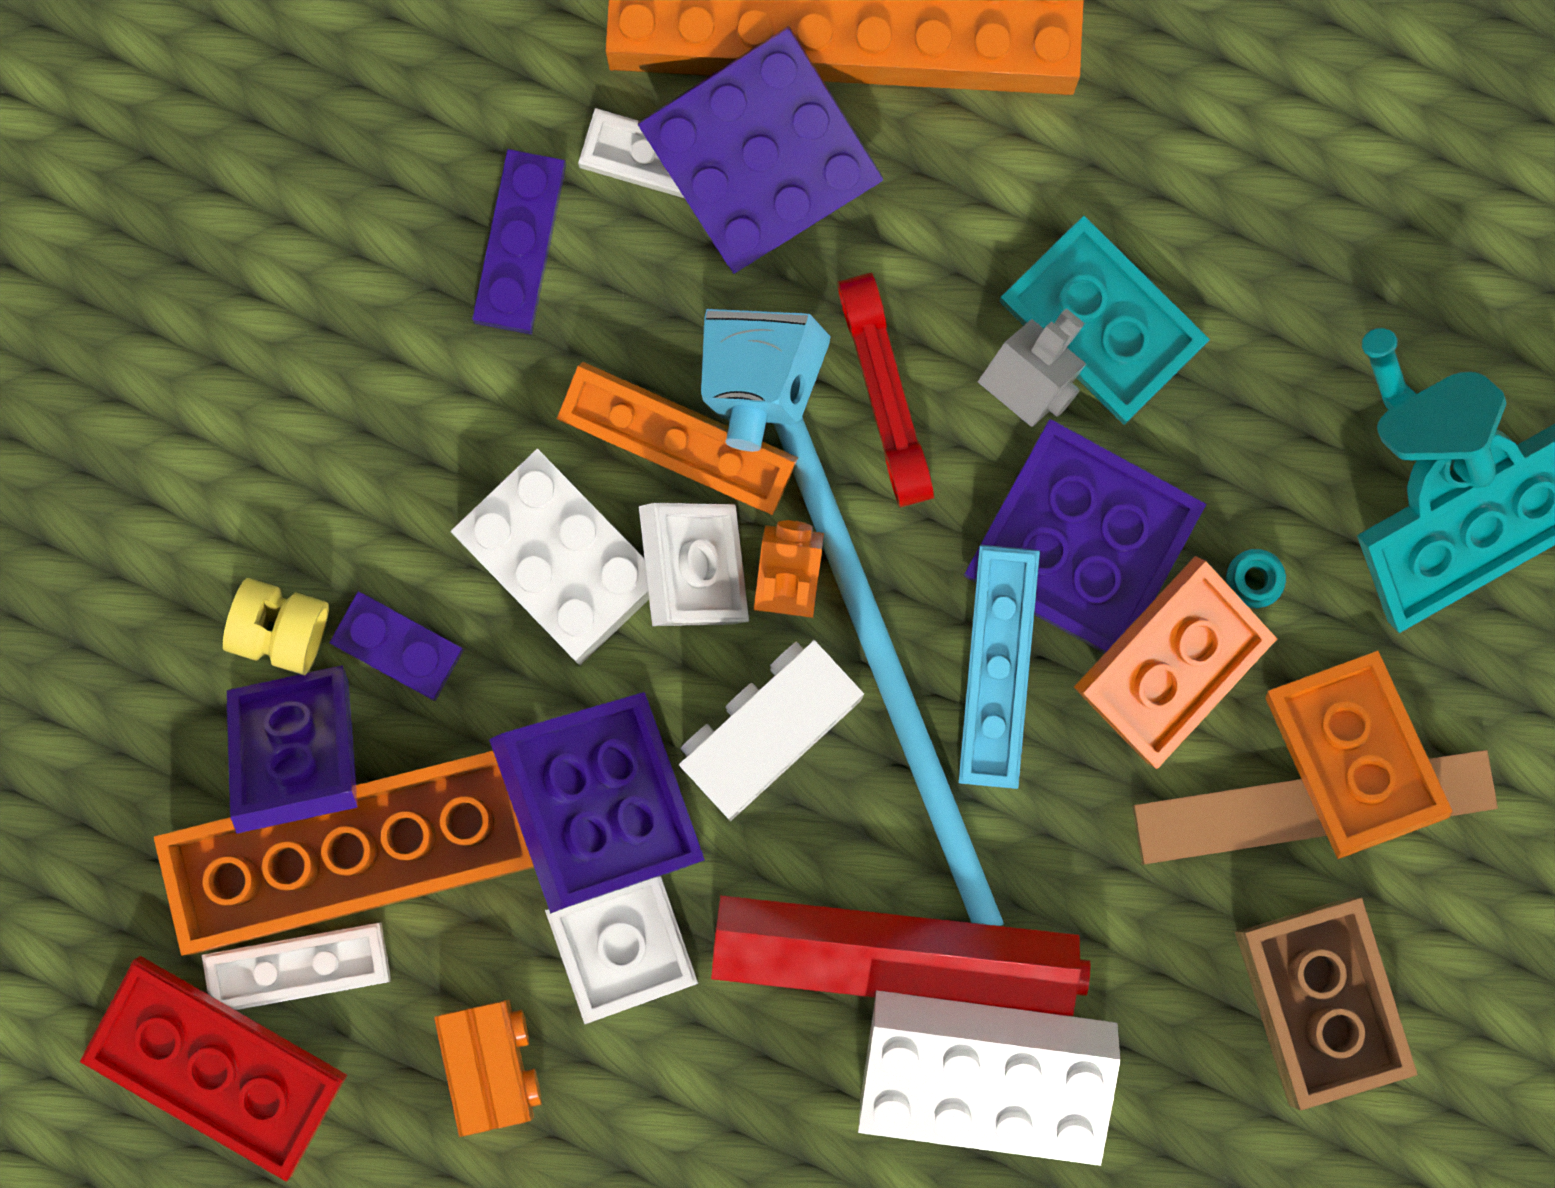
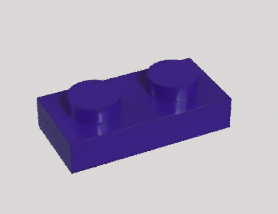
(396, 646)

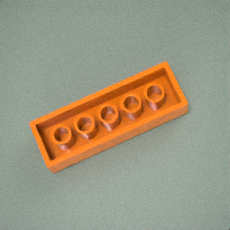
(399, 844)

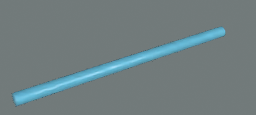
(889, 676)

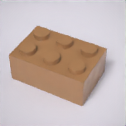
(1326, 1003)

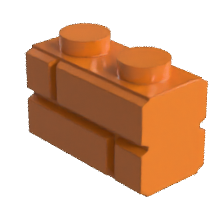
(487, 1067)

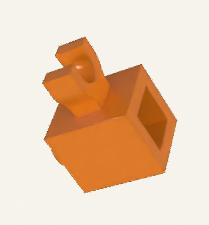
(789, 569)

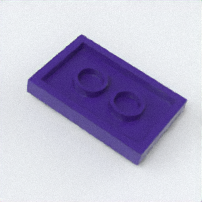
(290, 749)

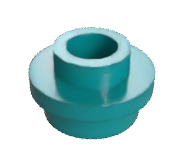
(1270, 567)

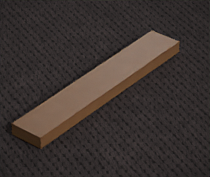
(1279, 812)

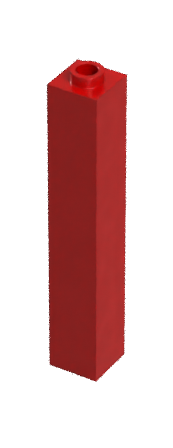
(897, 954)

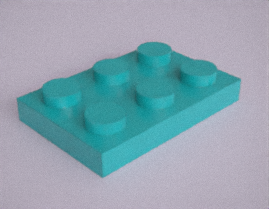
(1130, 330)

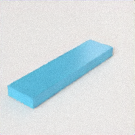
(999, 666)

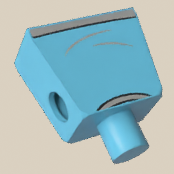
(759, 369)

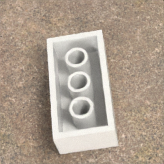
(989, 1078)

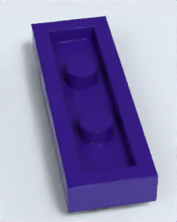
(519, 241)

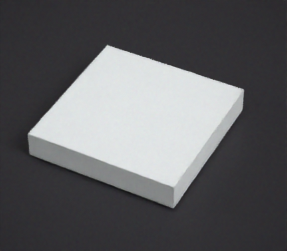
(693, 564)
(622, 949)

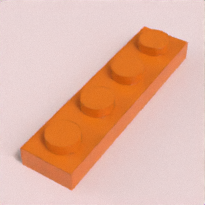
(674, 438)

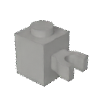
(1036, 369)

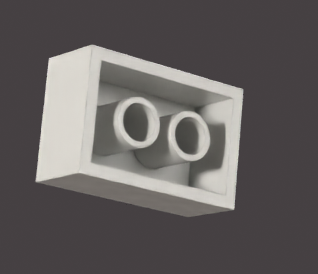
(556, 556)
(769, 727)

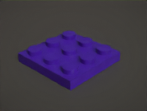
(760, 150)
(1100, 533)
(596, 801)

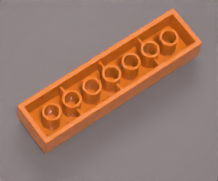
(878, 42)

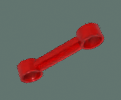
(902, 450)

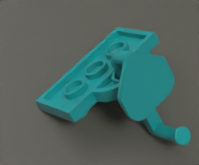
(1460, 521)

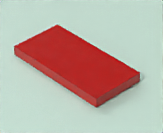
(213, 1068)

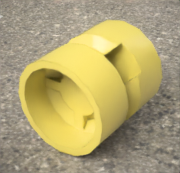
(296, 630)

